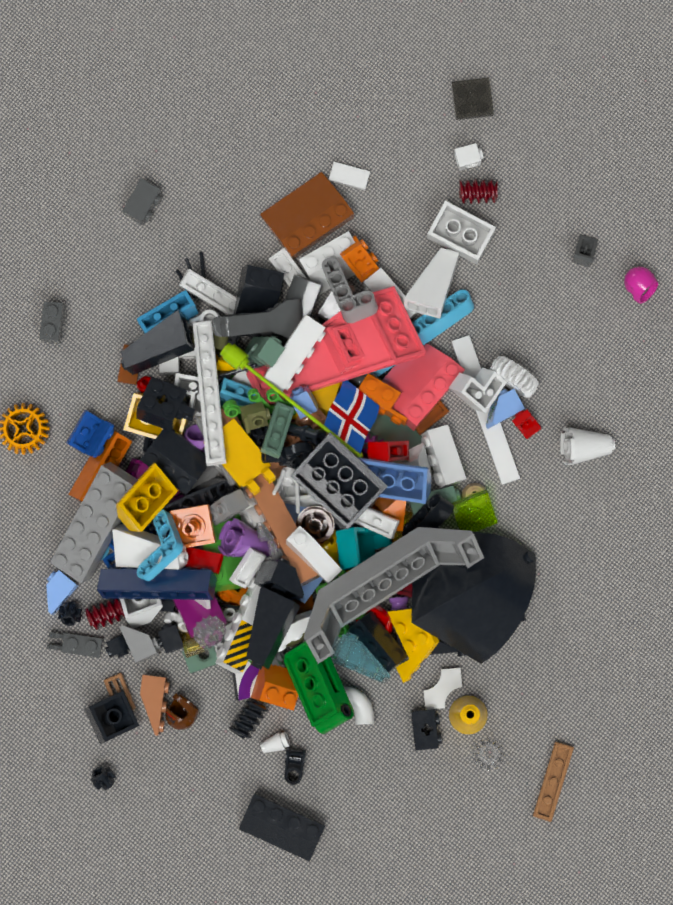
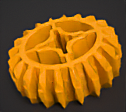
(28, 422)

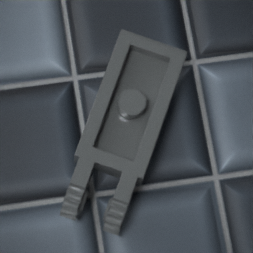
(77, 644)

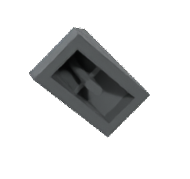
(585, 250)

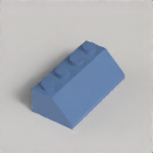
(403, 480)

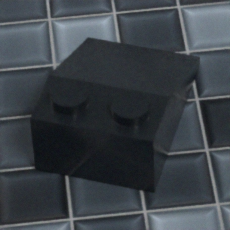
(258, 289)

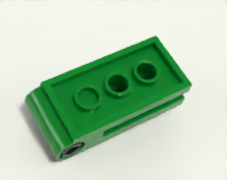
(318, 689)

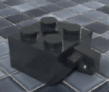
(163, 404)

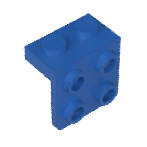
(90, 434)

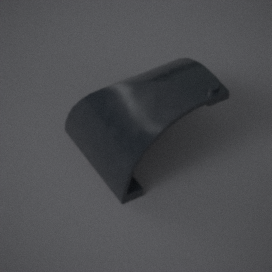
(480, 604)

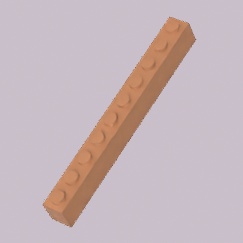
(277, 520)

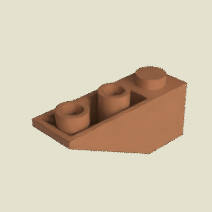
(153, 695)

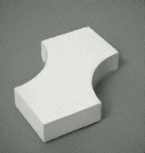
(436, 696)

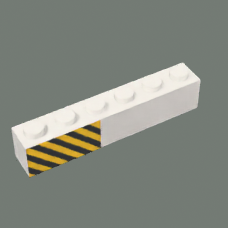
(234, 650)

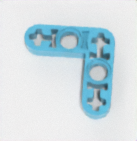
(170, 547)

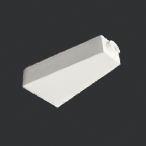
(432, 287)
(134, 547)

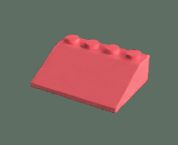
(422, 384)

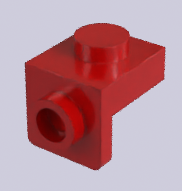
(526, 423)

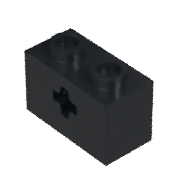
(421, 740)

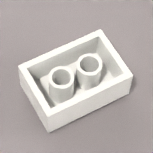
(461, 232)

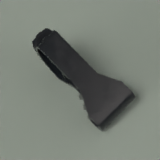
(202, 494)

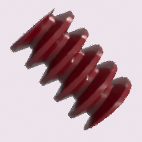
(478, 191)
(105, 613)

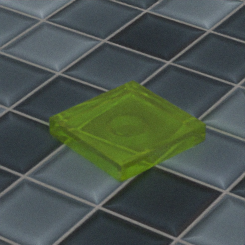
(474, 512)

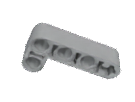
(351, 306)

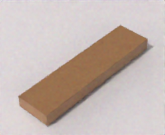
(553, 781)

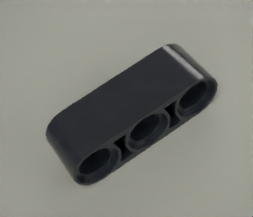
(430, 515)

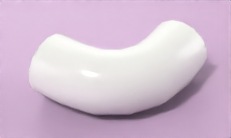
(361, 705)

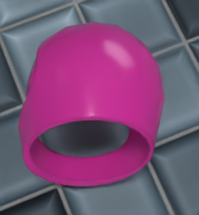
(637, 281)

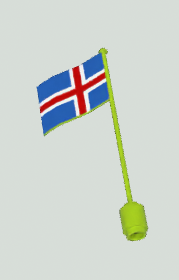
(348, 416)

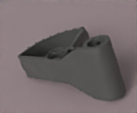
(277, 320)

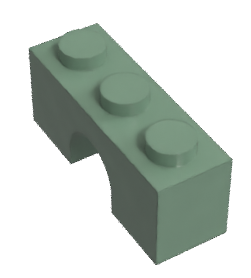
(264, 351)

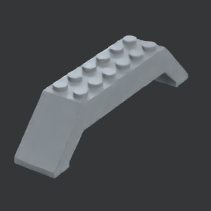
(383, 577)

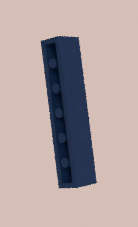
(168, 584)

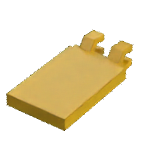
(244, 458)

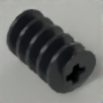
(248, 719)

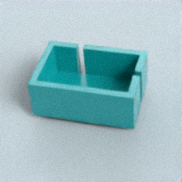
(358, 545)

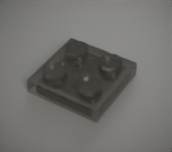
(472, 98)

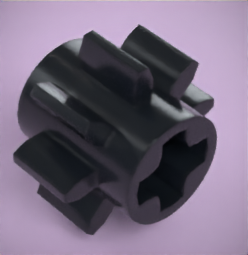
(258, 435)
(69, 613)
(103, 778)

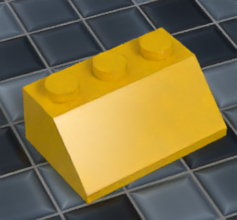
(145, 429)
(145, 499)

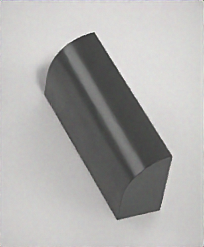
(306, 291)

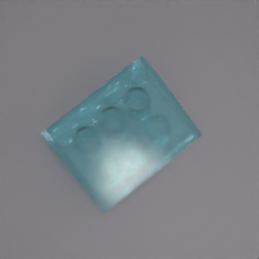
(356, 657)

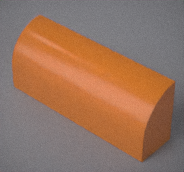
(113, 452)

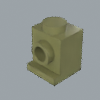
(254, 416)

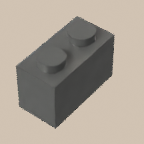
(142, 202)
(52, 322)

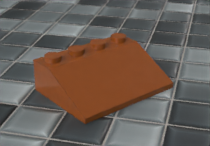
(307, 215)

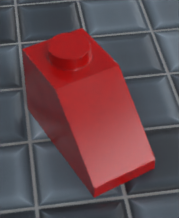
(388, 450)

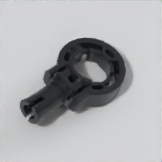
(289, 455)

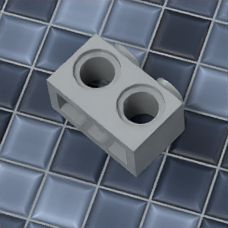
(228, 507)

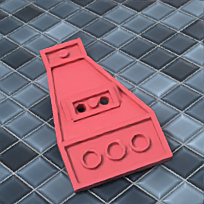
(373, 342)

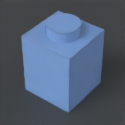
(305, 399)

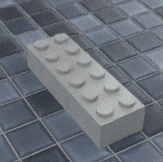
(93, 524)

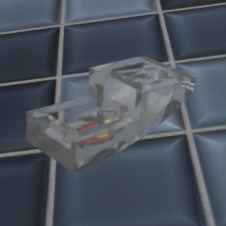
(265, 535)

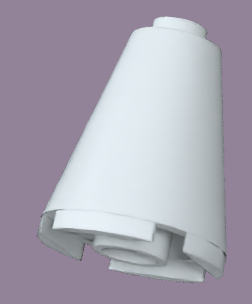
(584, 445)

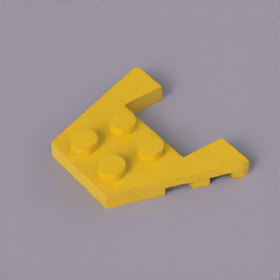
(415, 641)

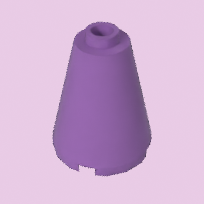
(238, 537)

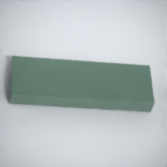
(277, 430)

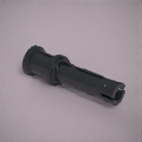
(307, 433)

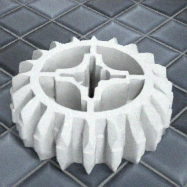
(515, 376)

